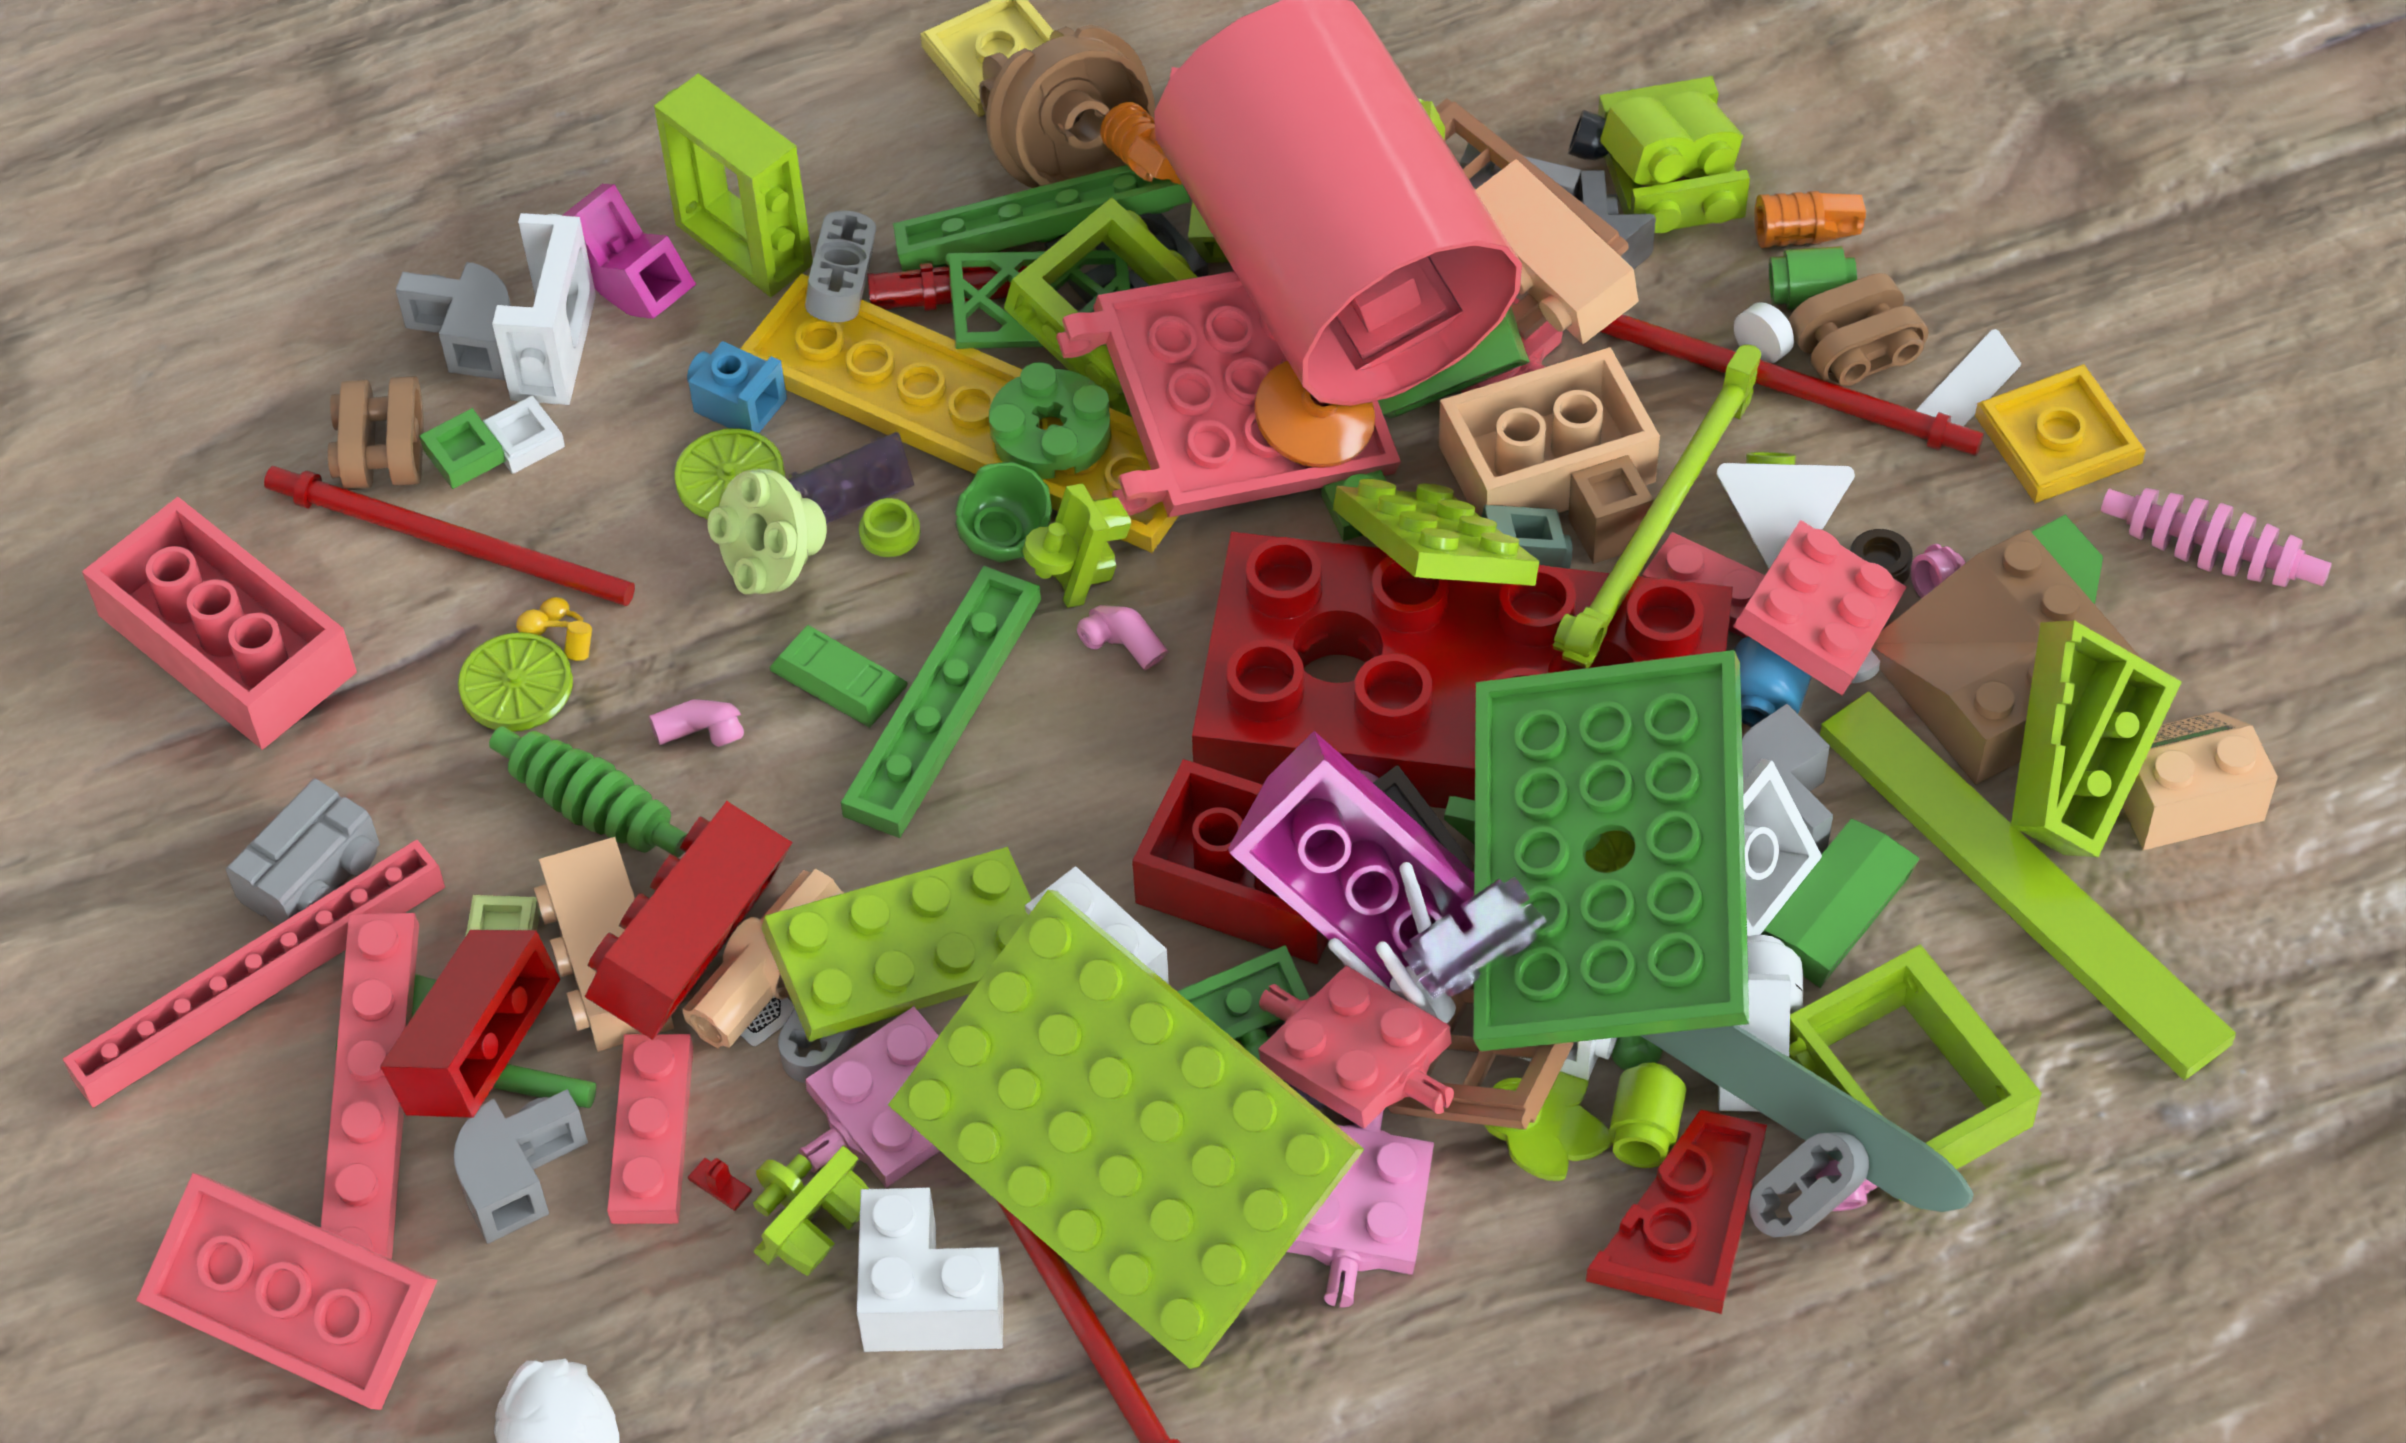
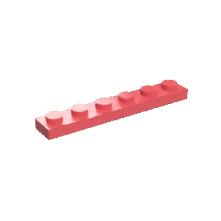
(364, 1109)

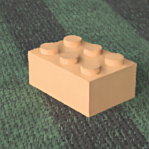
(1532, 431)

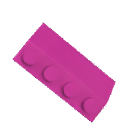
(1337, 851)

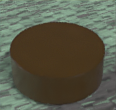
(1887, 550)

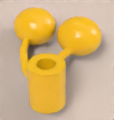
(553, 609)

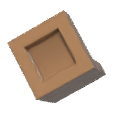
(1607, 506)

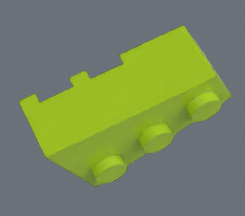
(2085, 736)

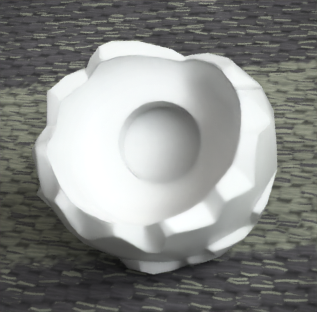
(554, 1405)

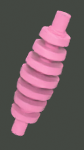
(2215, 537)

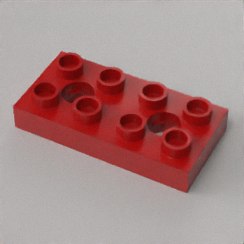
(1420, 648)

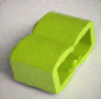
(1671, 138)

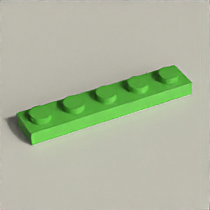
(1028, 215)
(940, 702)

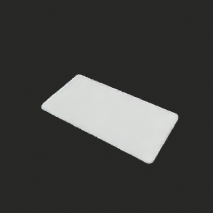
(1973, 380)

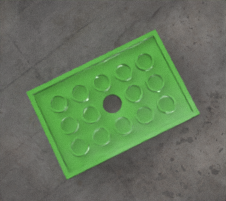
(1593, 754)

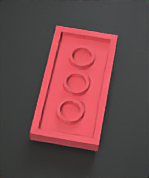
(287, 1291)

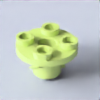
(765, 531)

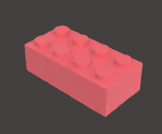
(220, 622)

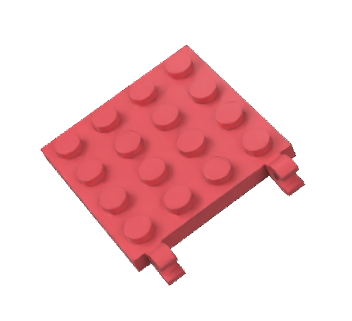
(1191, 379)

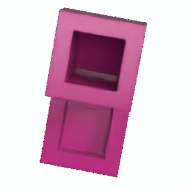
(628, 266)

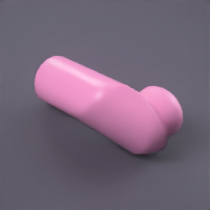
(1124, 627)
(695, 716)

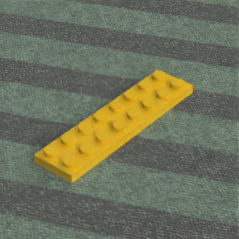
(929, 392)

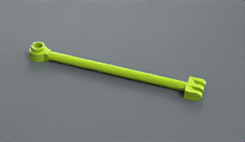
(1582, 635)

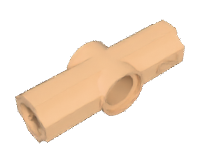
(748, 970)

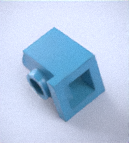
(736, 387)

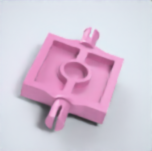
(856, 1099)
(1372, 1212)

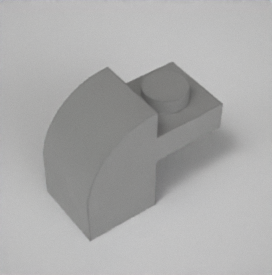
(460, 314)
(1800, 760)
(499, 1158)

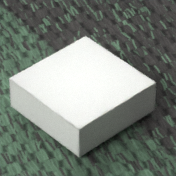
(525, 433)

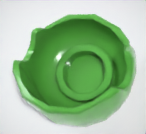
(1001, 510)

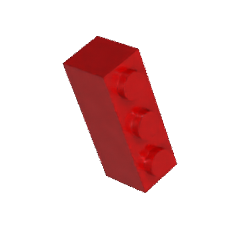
(470, 1023)

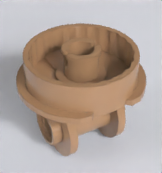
(1040, 93)

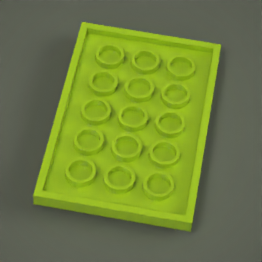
(1125, 1128)

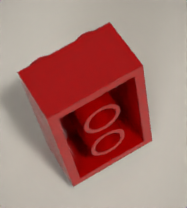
(1192, 875)

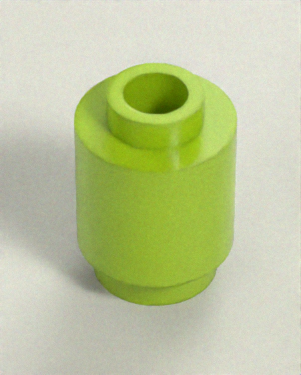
(1646, 1115)

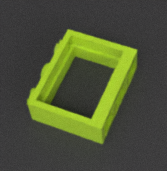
(766, 229)
(1042, 308)
(1953, 1027)

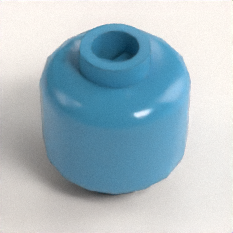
(1767, 682)

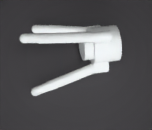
(1404, 980)

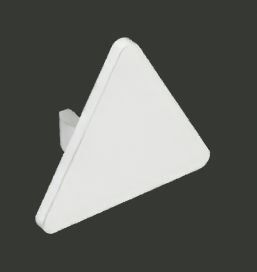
(1778, 496)

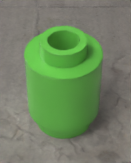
(1807, 273)

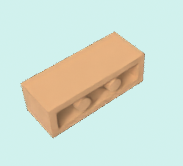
(1563, 261)
(587, 898)

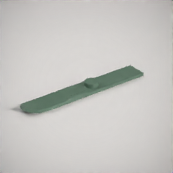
(1814, 1106)

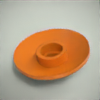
(1305, 430)

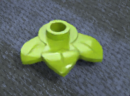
(1559, 1133)

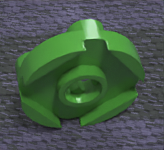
(1046, 393)

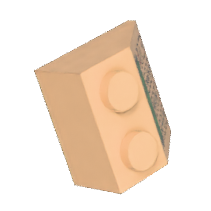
(2200, 781)

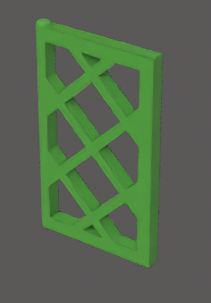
(1007, 265)

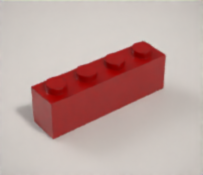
(686, 919)

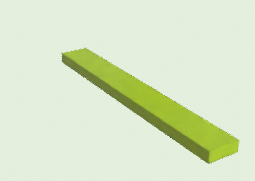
(2028, 886)

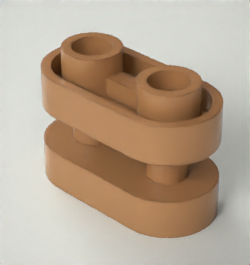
(1858, 330)
(355, 418)

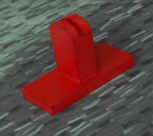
(717, 1181)

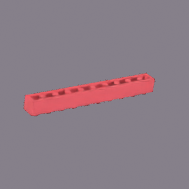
(249, 975)

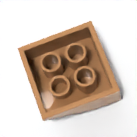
(1972, 645)

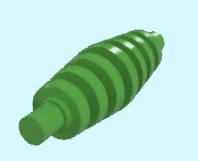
(588, 791)

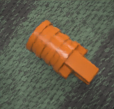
(1131, 136)
(1807, 218)

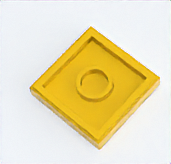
(2059, 433)

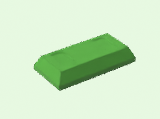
(838, 676)

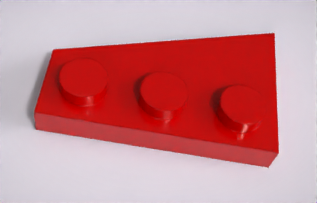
(1691, 1218)

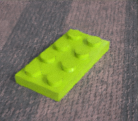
(1434, 533)
(896, 942)

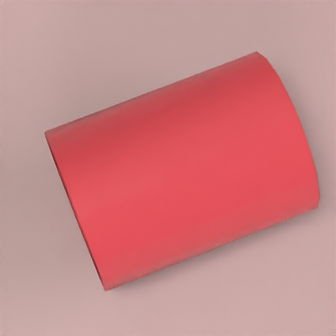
(1336, 200)

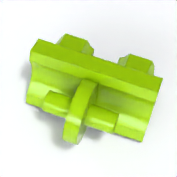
(1076, 543)
(792, 1233)

